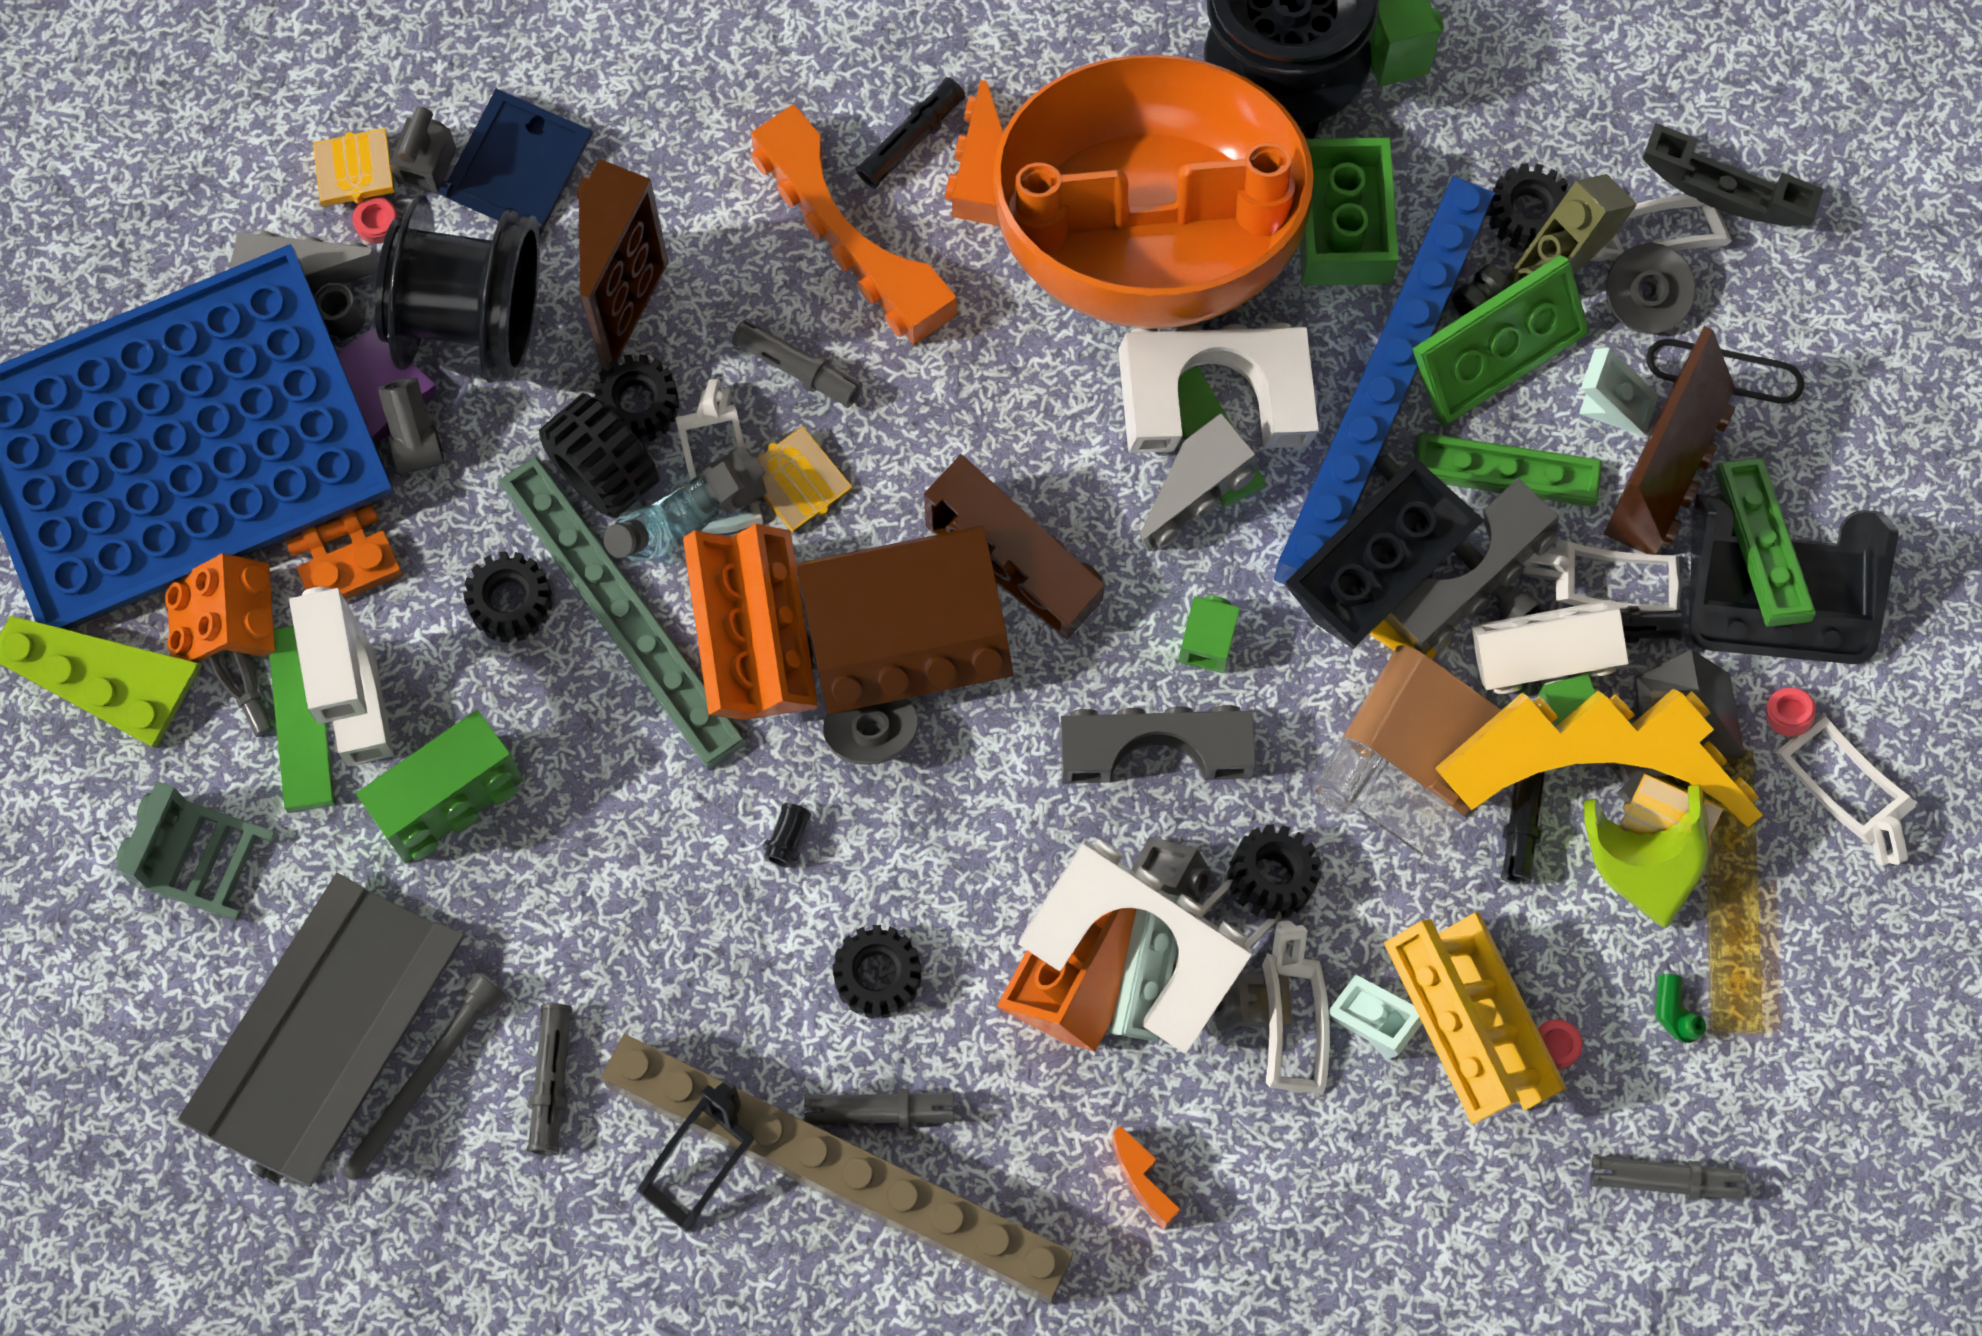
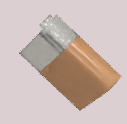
(1392, 748)

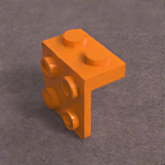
(221, 608)

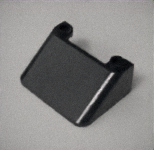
(1843, 580)

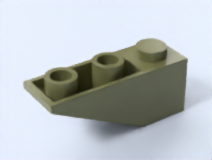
(1578, 226)

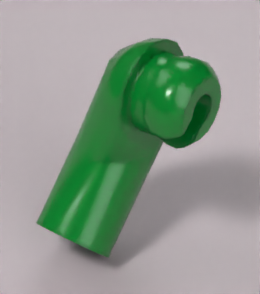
(1672, 1014)

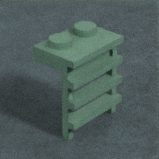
(164, 839)

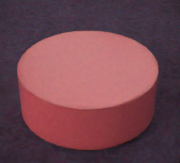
(373, 219)
(1790, 712)
(1562, 1042)

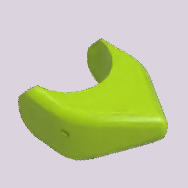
(1649, 869)

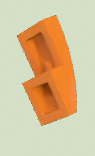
(1135, 1166)

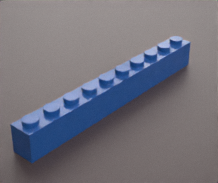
(1388, 373)

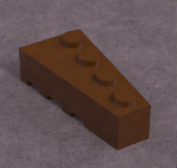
(1023, 555)

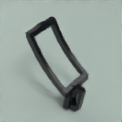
(722, 1106)

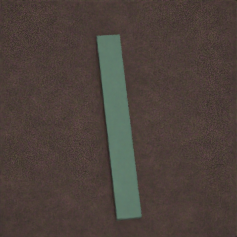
(621, 611)

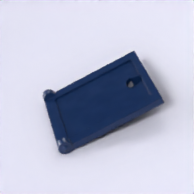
(514, 165)

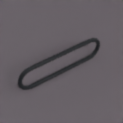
(1735, 355)

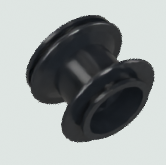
(1310, 58)
(459, 289)

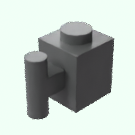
(423, 152)

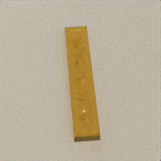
(1734, 918)

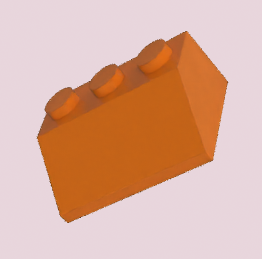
(1081, 997)

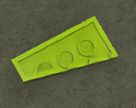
(106, 678)

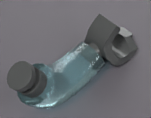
(660, 527)

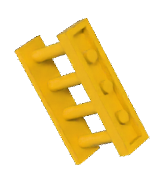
(1475, 1017)

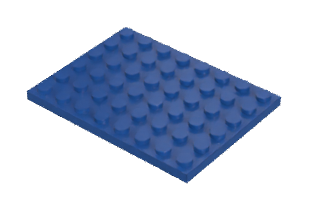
(177, 440)

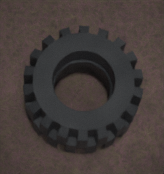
(599, 455)

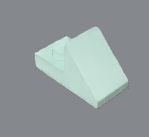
(1617, 393)
(1376, 1016)

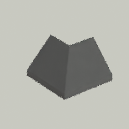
(1709, 683)

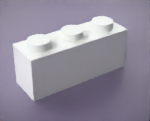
(1550, 646)

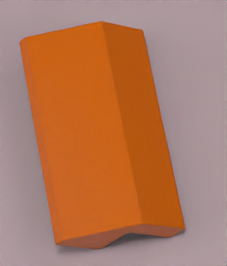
(750, 623)

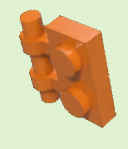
(353, 567)

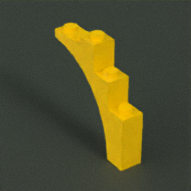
(1599, 731)

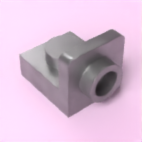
(1178, 866)
(1248, 1003)

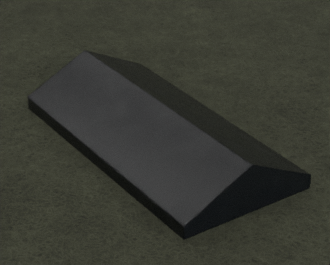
(1382, 554)

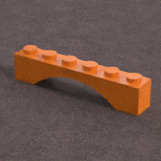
(906, 289)

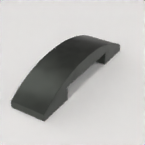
(1727, 188)

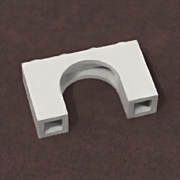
(1269, 357)
(341, 675)
(1207, 957)

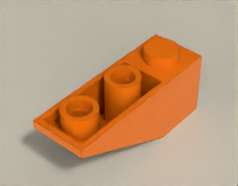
(973, 185)

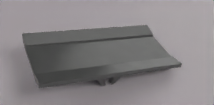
(321, 1031)

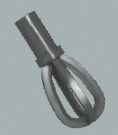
(247, 701)

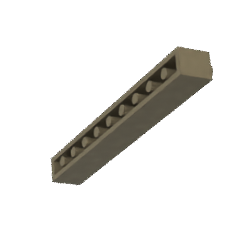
(846, 1173)

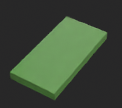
(1501, 340)

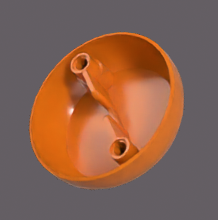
(1153, 190)

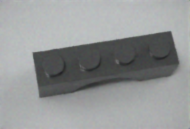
(1517, 528)
(1215, 740)

